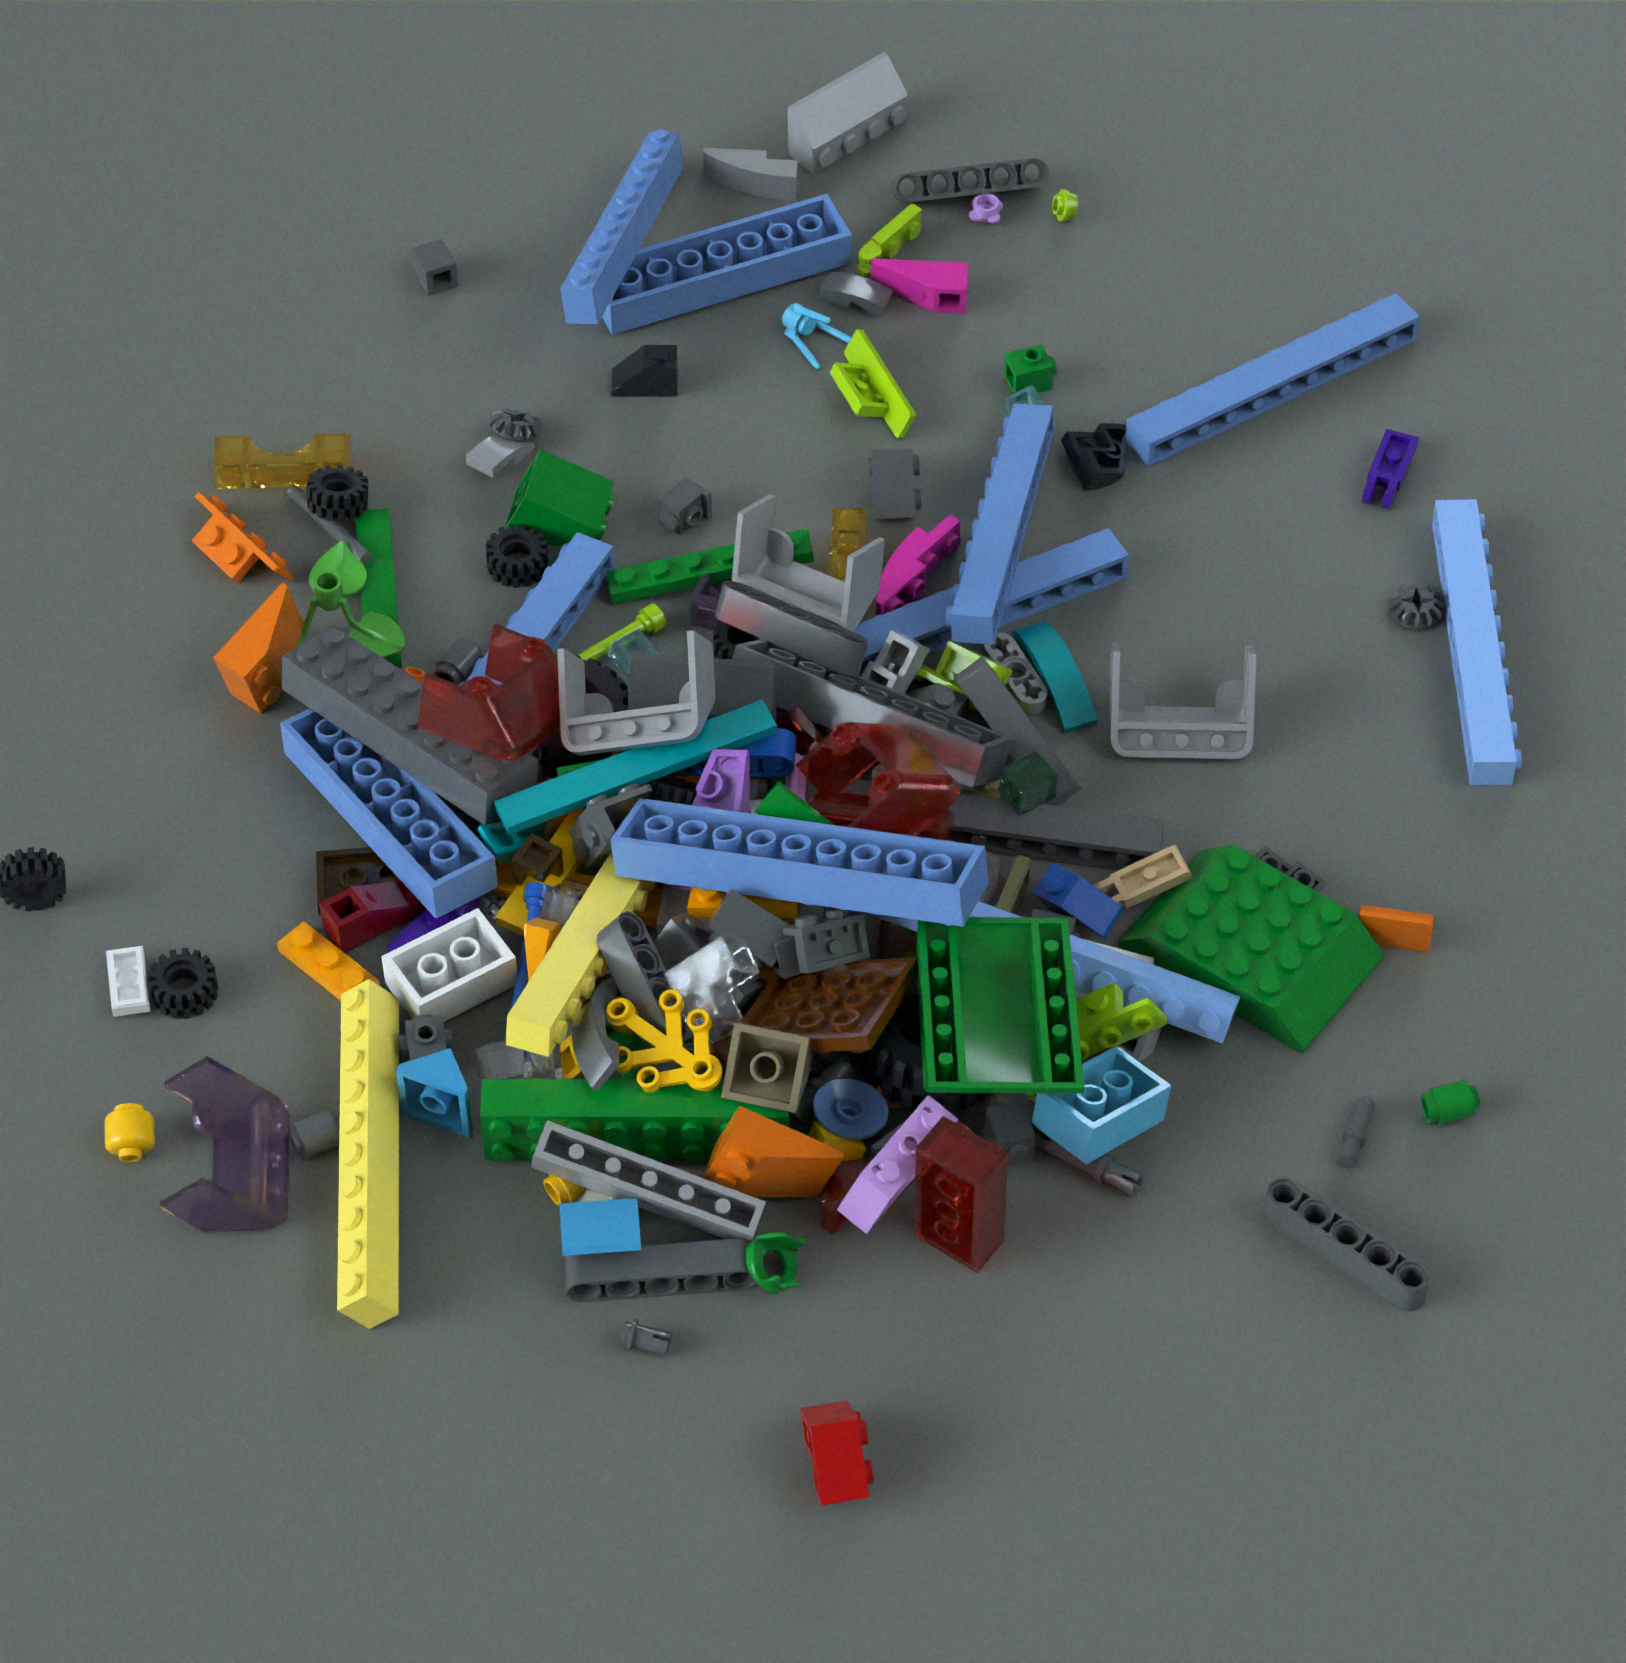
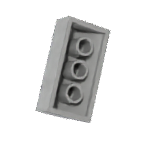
(846, 114)

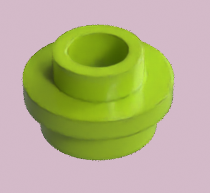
(1065, 205)

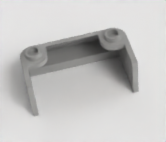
(766, 563)
(593, 727)
(1182, 731)

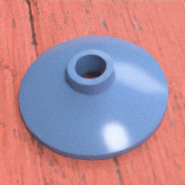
(850, 1109)

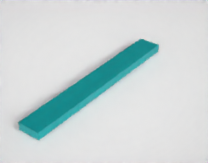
(630, 767)

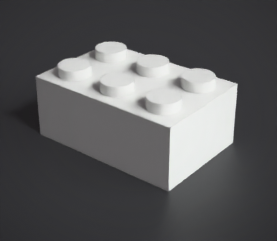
(450, 968)

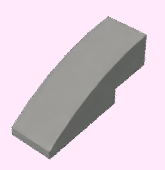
(752, 172)
(896, 662)

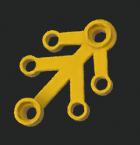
(668, 1046)

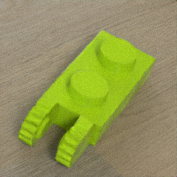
(890, 238)

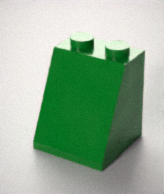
(561, 500)

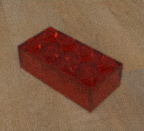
(960, 1193)

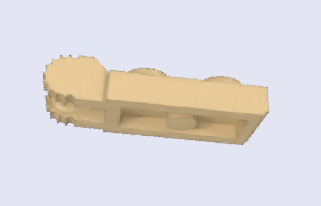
(1146, 877)

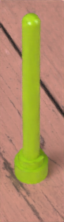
(649, 621)

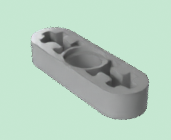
(1017, 686)

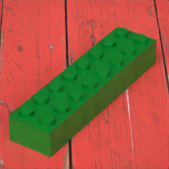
(660, 1125)

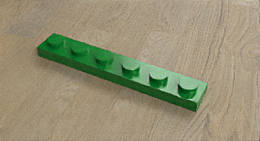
(686, 570)

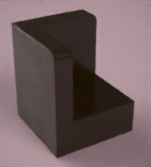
(536, 859)

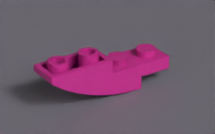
(917, 555)

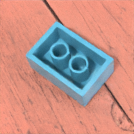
(1116, 1105)

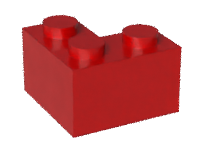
(835, 1445)

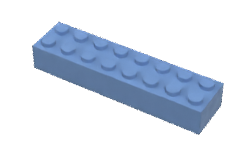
(730, 262)
(392, 814)

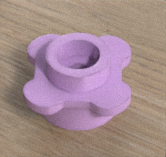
(986, 208)

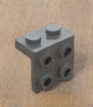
(594, 826)

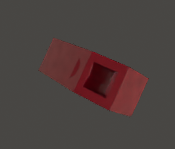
(367, 912)

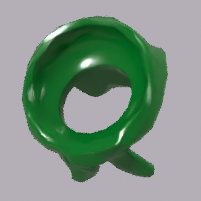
(786, 1250)

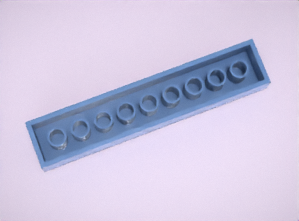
(801, 861)

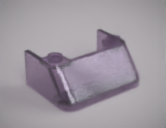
(248, 1152)

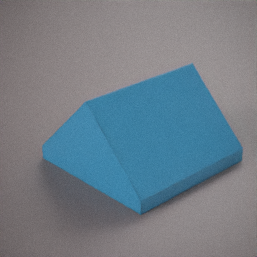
(435, 1092)
(600, 1226)

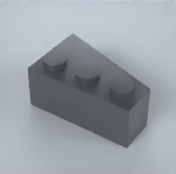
(685, 937)

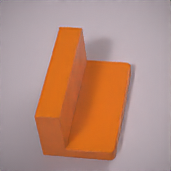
(1398, 927)

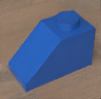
(1075, 897)

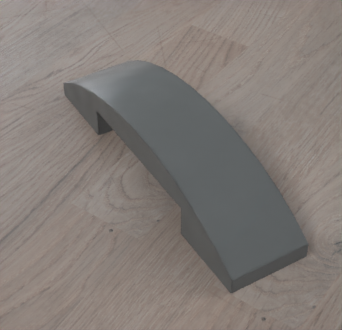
(593, 1050)

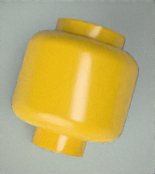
(129, 1132)

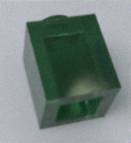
(1027, 783)

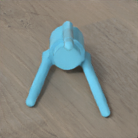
(803, 322)

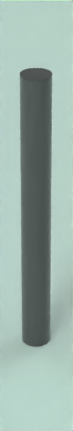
(331, 527)

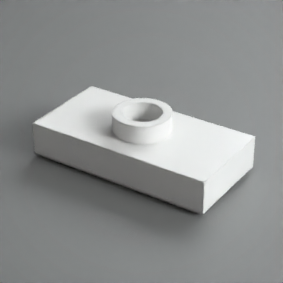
(128, 981)

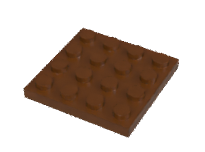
(837, 1005)

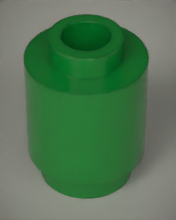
(1450, 1102)

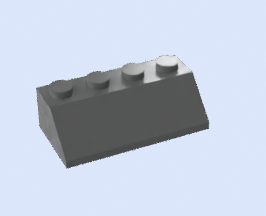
(659, 679)

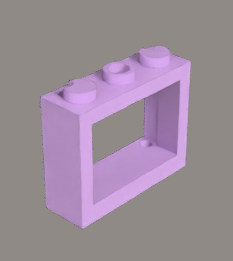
(891, 1168)

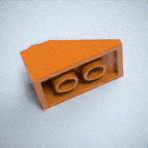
(254, 653)
(770, 1159)

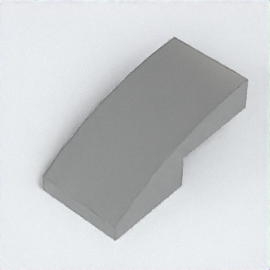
(495, 453)

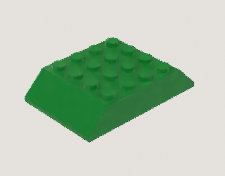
(1259, 938)
(998, 1007)

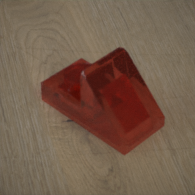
(837, 1188)

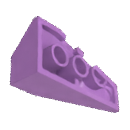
(722, 786)

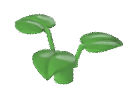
(341, 575)

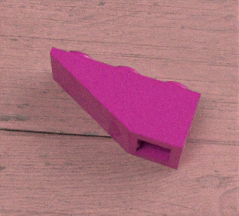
(925, 283)

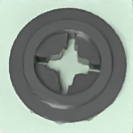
(515, 425)
(1405, 612)

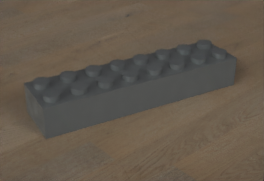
(382, 711)
(963, 748)

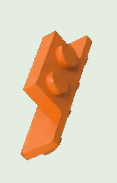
(229, 544)

